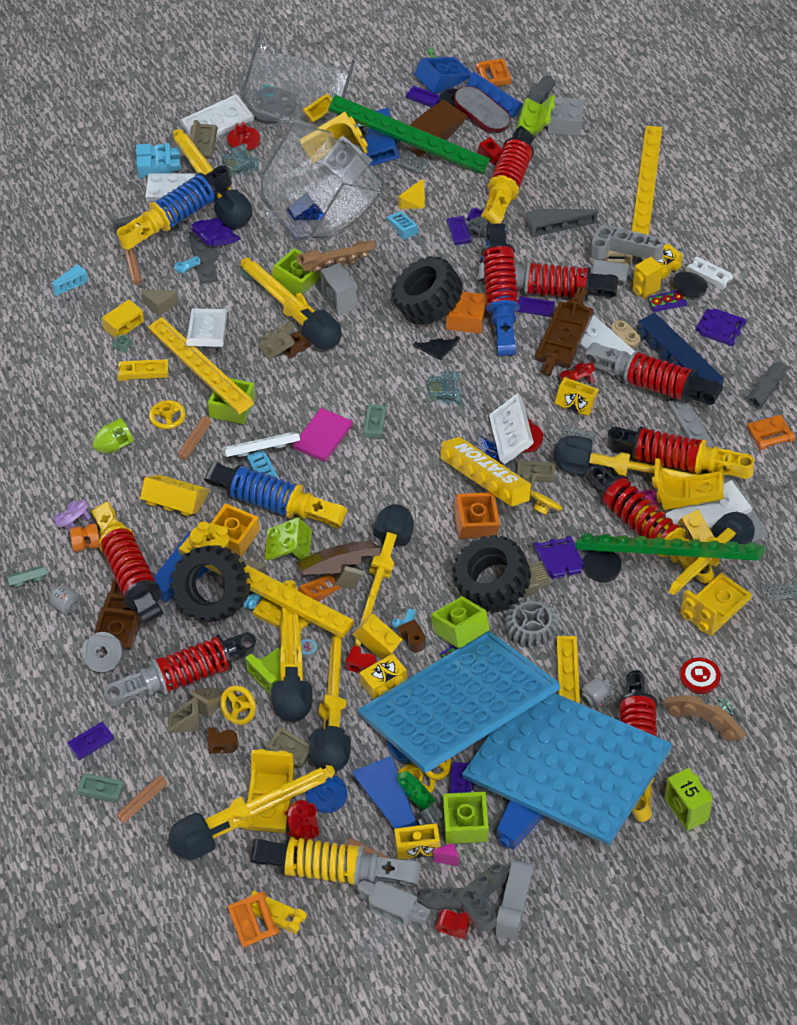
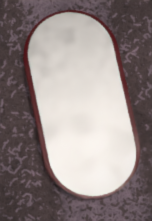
(481, 109)

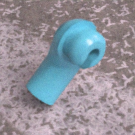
(186, 265)

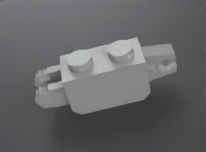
(392, 903)

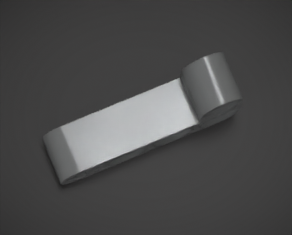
(625, 242)
(514, 900)

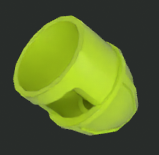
(112, 437)

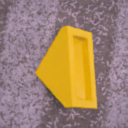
(318, 108)
(413, 197)

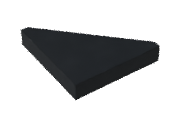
(437, 347)

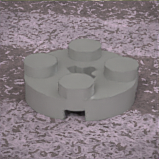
(95, 643)

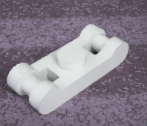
(710, 272)

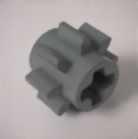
(477, 227)
(430, 816)

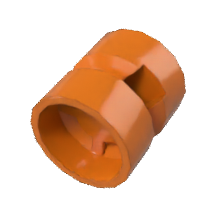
(78, 540)

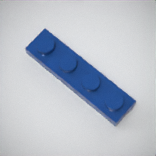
(501, 97)

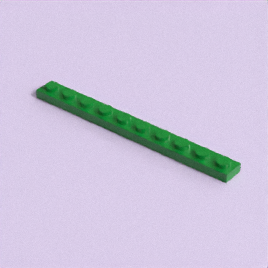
(409, 135)
(674, 547)

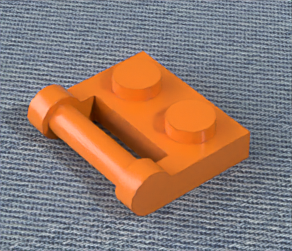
(497, 69)
(770, 427)
(246, 922)

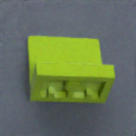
(535, 115)
(288, 538)
(265, 670)

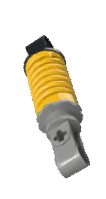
(332, 863)

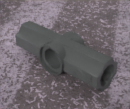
(541, 91)
(767, 385)

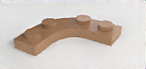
(691, 705)

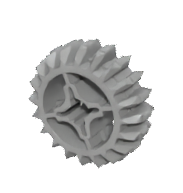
(532, 628)

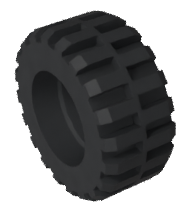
(427, 290)
(483, 554)
(186, 589)

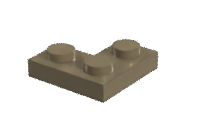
(536, 471)

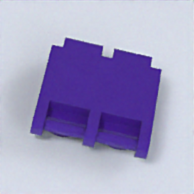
(214, 232)
(720, 326)
(559, 558)

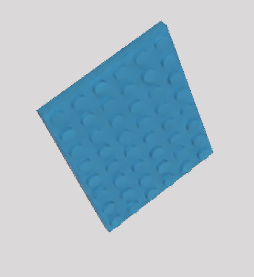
(458, 700)
(570, 765)

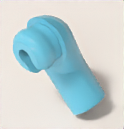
(252, 600)
(410, 615)

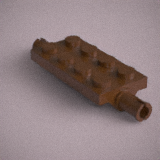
(565, 333)

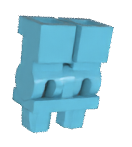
(157, 159)

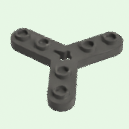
(478, 908)

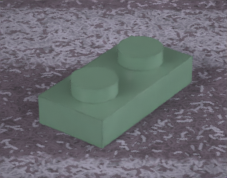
(374, 421)
(36, 574)
(100, 788)

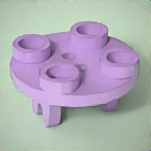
(73, 511)

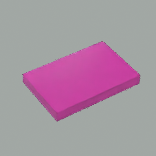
(323, 434)

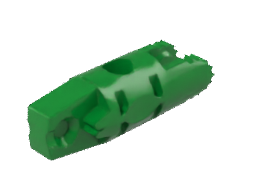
(415, 790)

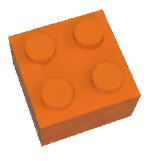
(468, 313)
(476, 515)

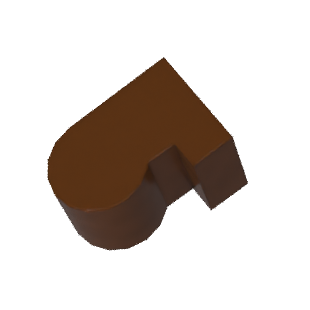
(300, 345)
(413, 634)
(222, 741)

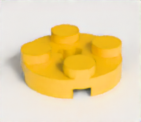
(209, 531)

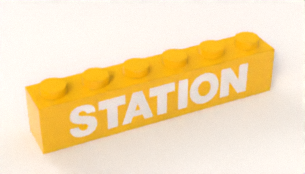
(485, 471)

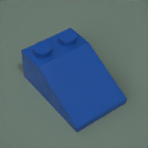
(441, 73)

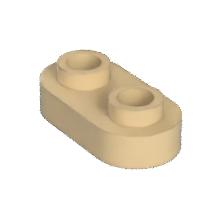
(626, 333)

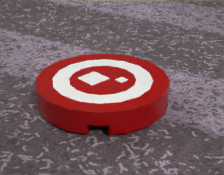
(700, 675)

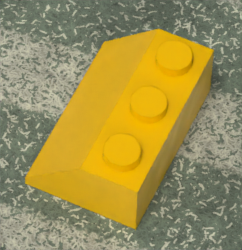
(173, 494)

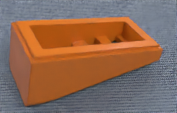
(307, 588)

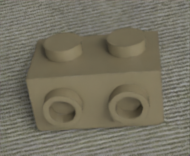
(204, 137)
(277, 341)
(287, 741)

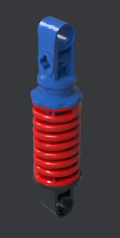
(501, 287)

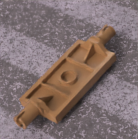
(317, 261)

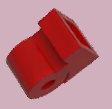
(490, 151)
(358, 661)
(453, 923)

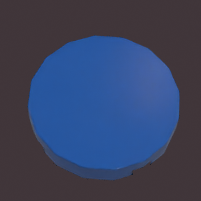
(325, 799)

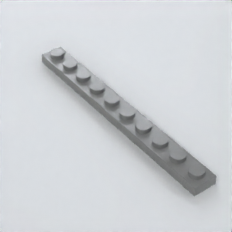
(693, 429)

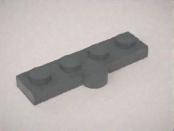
(207, 256)

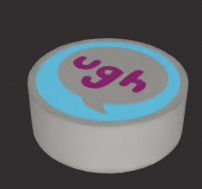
(309, 648)

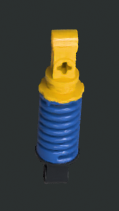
(175, 206)
(274, 494)

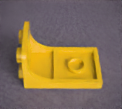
(344, 126)
(686, 491)
(714, 604)
(269, 772)

